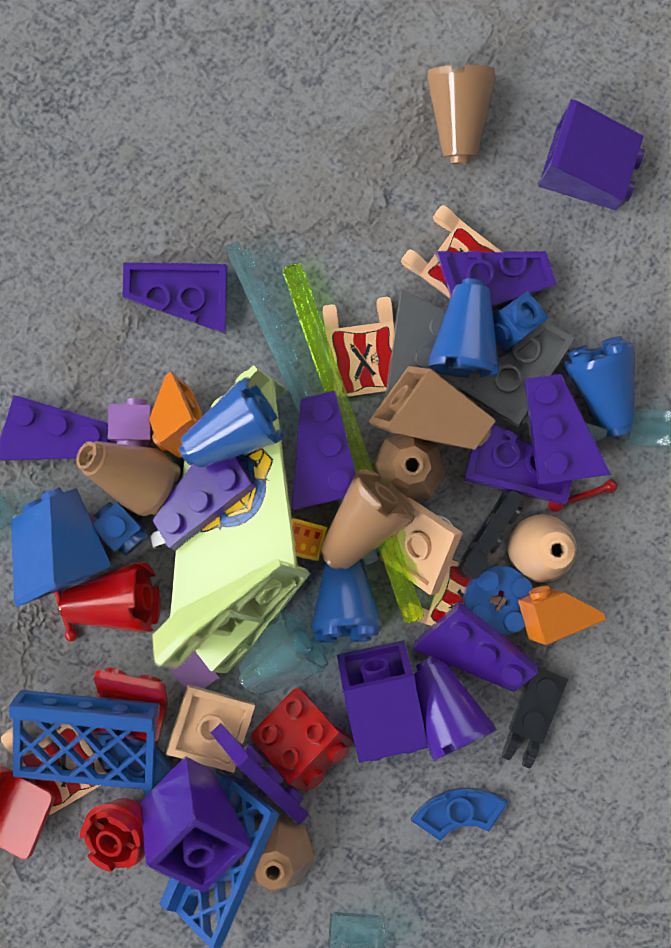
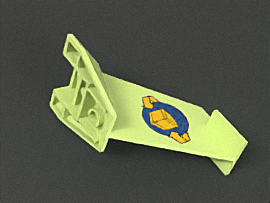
(237, 567)

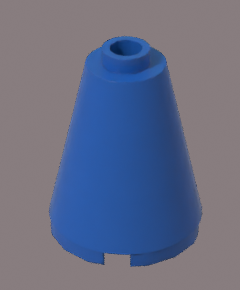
(467, 334)
(232, 427)

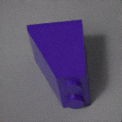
(592, 157)
(382, 701)
(191, 827)

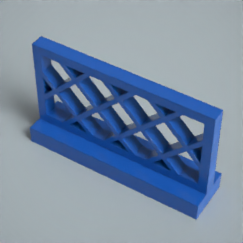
(81, 712)
(184, 899)

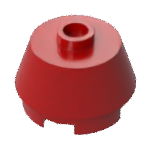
(114, 834)

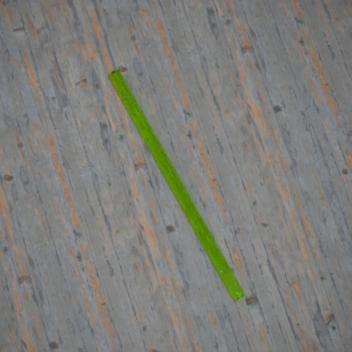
(331, 380)

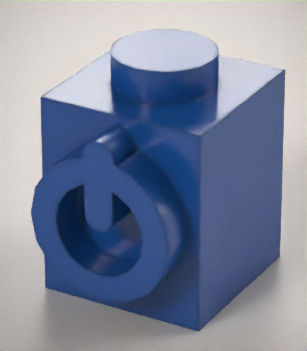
(518, 320)
(119, 528)

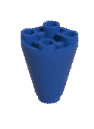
(606, 382)
(345, 606)

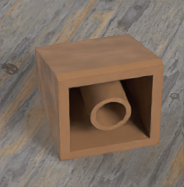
(432, 410)

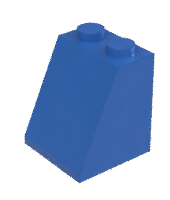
(53, 546)

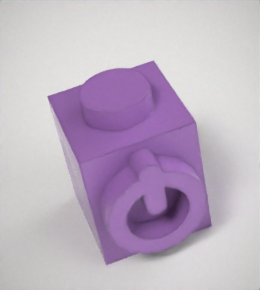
(130, 423)

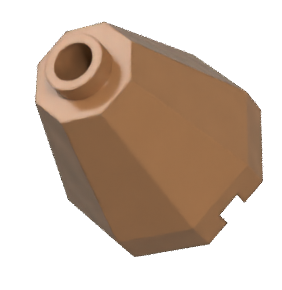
(391, 466)
(284, 856)

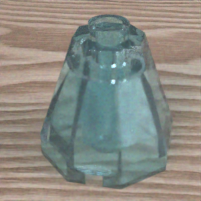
(282, 656)

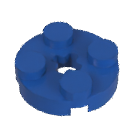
(496, 579)

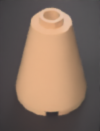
(531, 545)

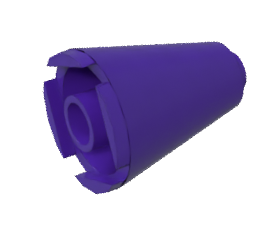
(448, 710)

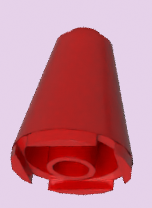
(115, 600)

